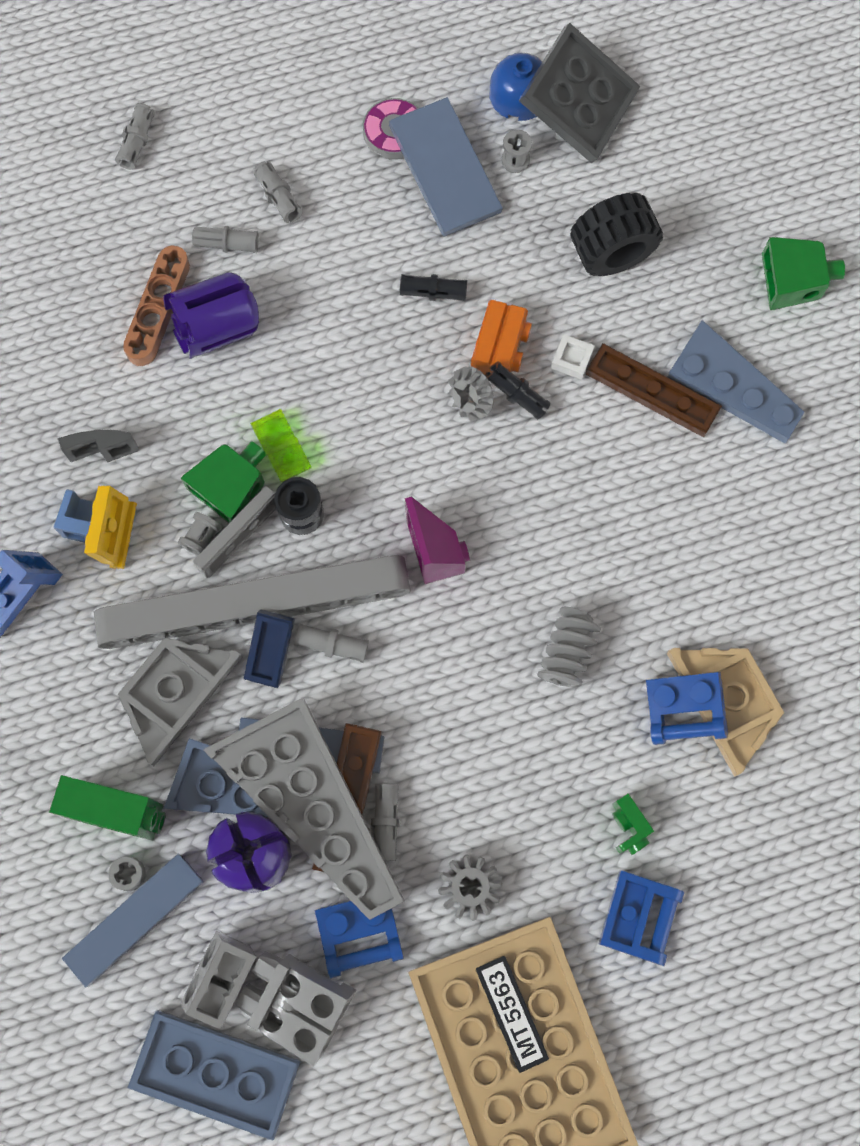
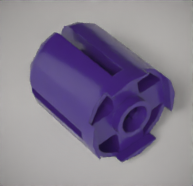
(212, 313)
(227, 850)

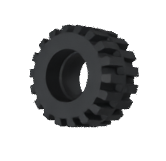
(616, 234)

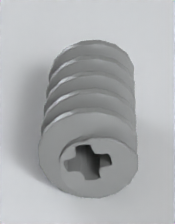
(568, 647)

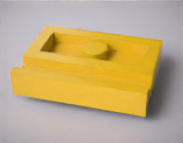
(110, 527)

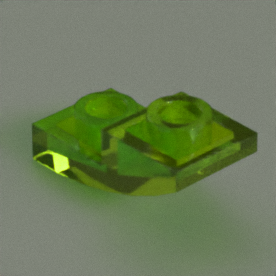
(280, 445)

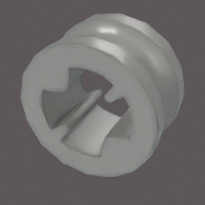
(117, 868)

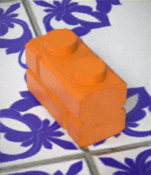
(501, 336)

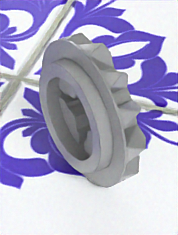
(480, 392)

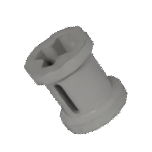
(520, 152)
(200, 533)

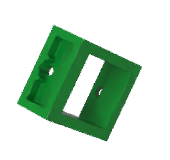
(108, 808)

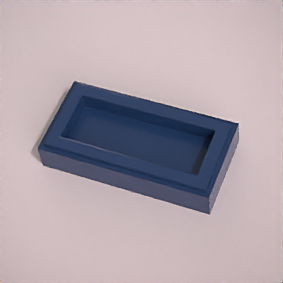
(269, 648)

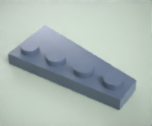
(725, 377)
(205, 786)

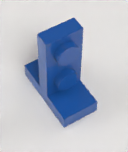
(20, 579)

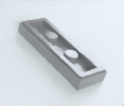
(236, 532)

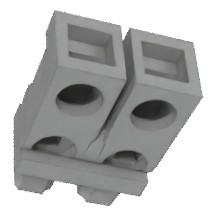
(296, 1007)

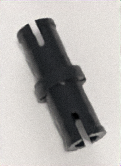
(433, 287)
(517, 390)

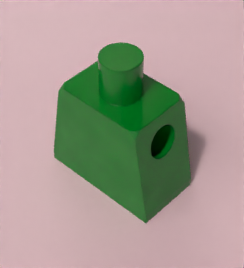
(797, 271)
(227, 479)

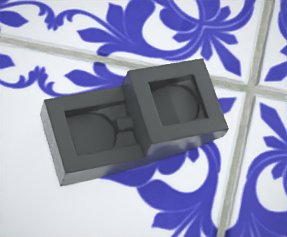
(110, 443)

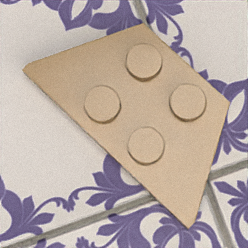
(747, 699)

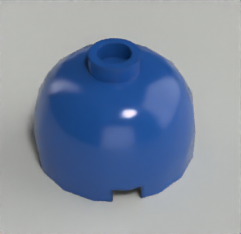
(509, 83)

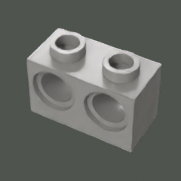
(218, 980)

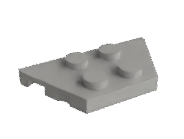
(172, 690)

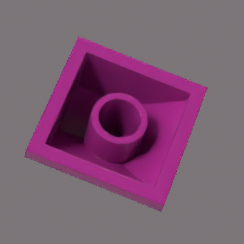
(435, 544)

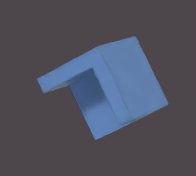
(73, 517)

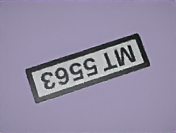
(512, 1014)

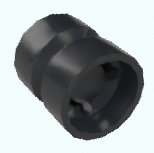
(299, 505)

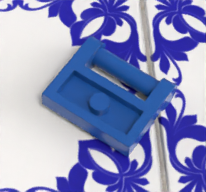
(686, 695)
(629, 915)
(347, 923)

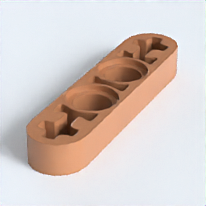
(152, 304)

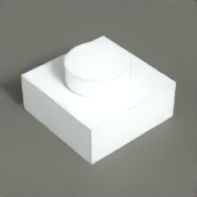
(572, 356)

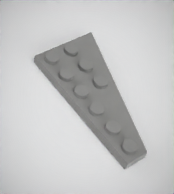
(301, 789)

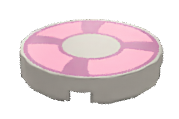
(377, 130)

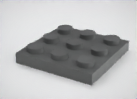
(579, 93)

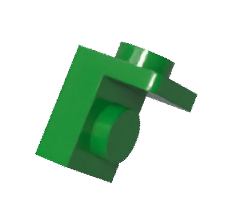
(631, 818)

